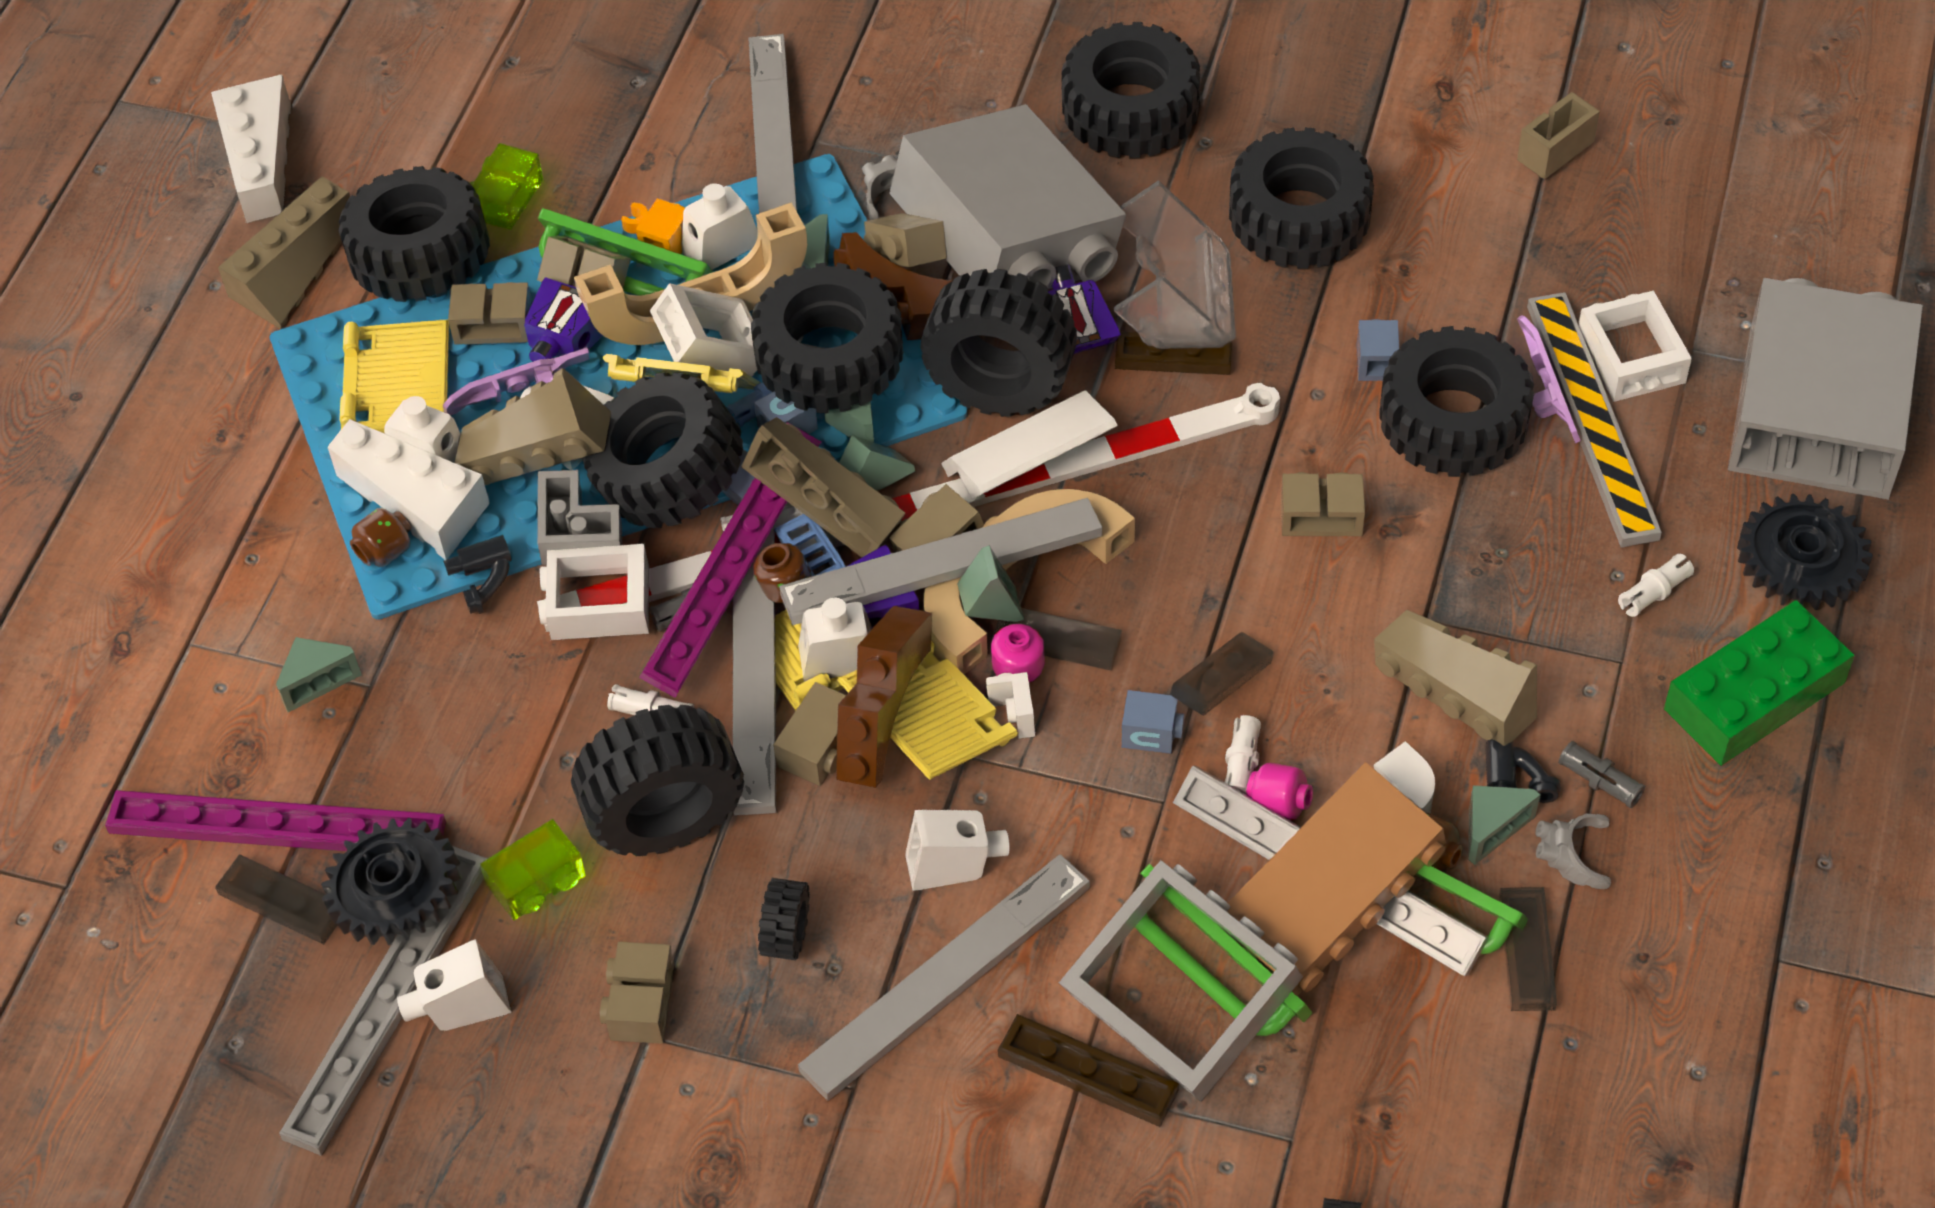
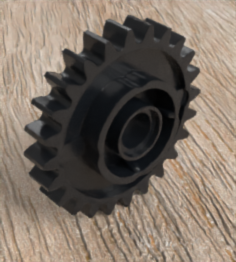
(1804, 551)
(391, 881)

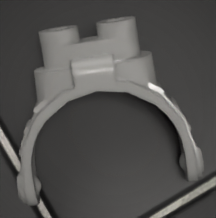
(878, 179)
(1558, 849)

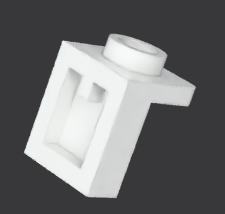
(1014, 693)

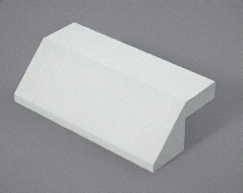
(1030, 443)

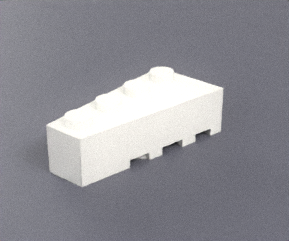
(255, 137)
(429, 491)

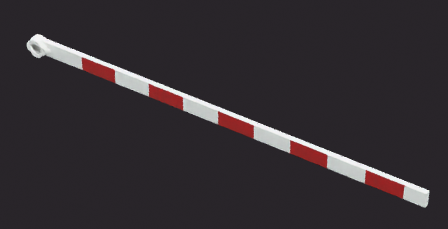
(1084, 459)

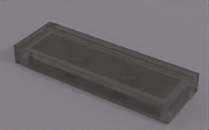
(1072, 638)
(1222, 673)
(277, 898)
(1529, 952)

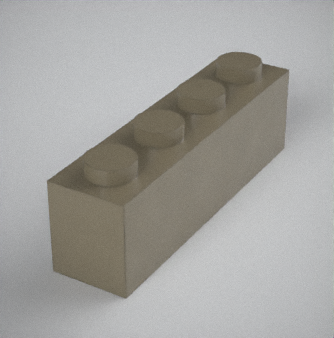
(286, 254)
(536, 431)
(821, 487)
(1460, 677)

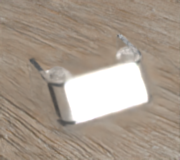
(1192, 266)

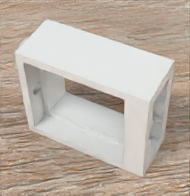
(685, 312)
(1643, 374)
(599, 619)

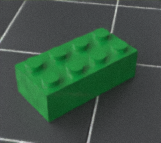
(1758, 682)

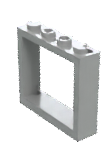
(1243, 1028)

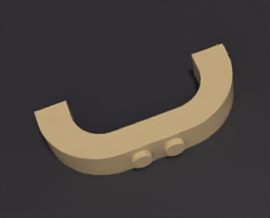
(628, 318)
(961, 638)

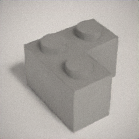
(568, 524)

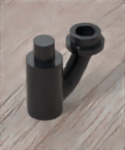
(477, 558)
(1501, 770)

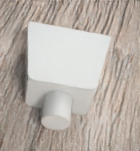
(717, 227)
(424, 428)
(831, 638)
(950, 847)
(457, 989)

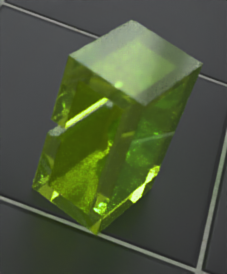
(507, 184)
(532, 869)

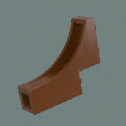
(912, 290)
(868, 712)

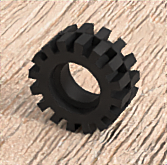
(783, 919)

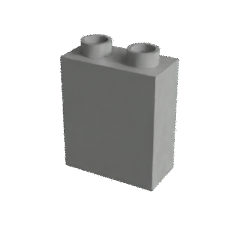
(1008, 197)
(1826, 387)

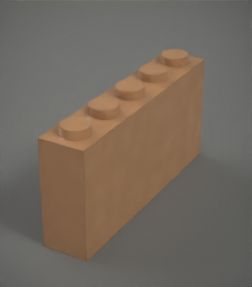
(1339, 873)

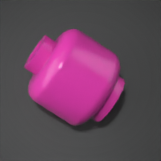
(1018, 650)
(1280, 789)

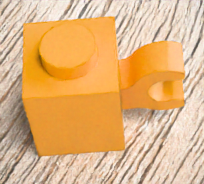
(658, 226)

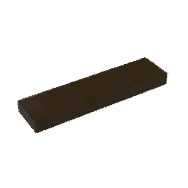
(1088, 1070)

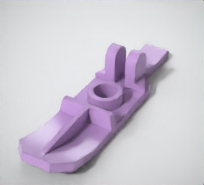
(511, 380)
(1551, 399)

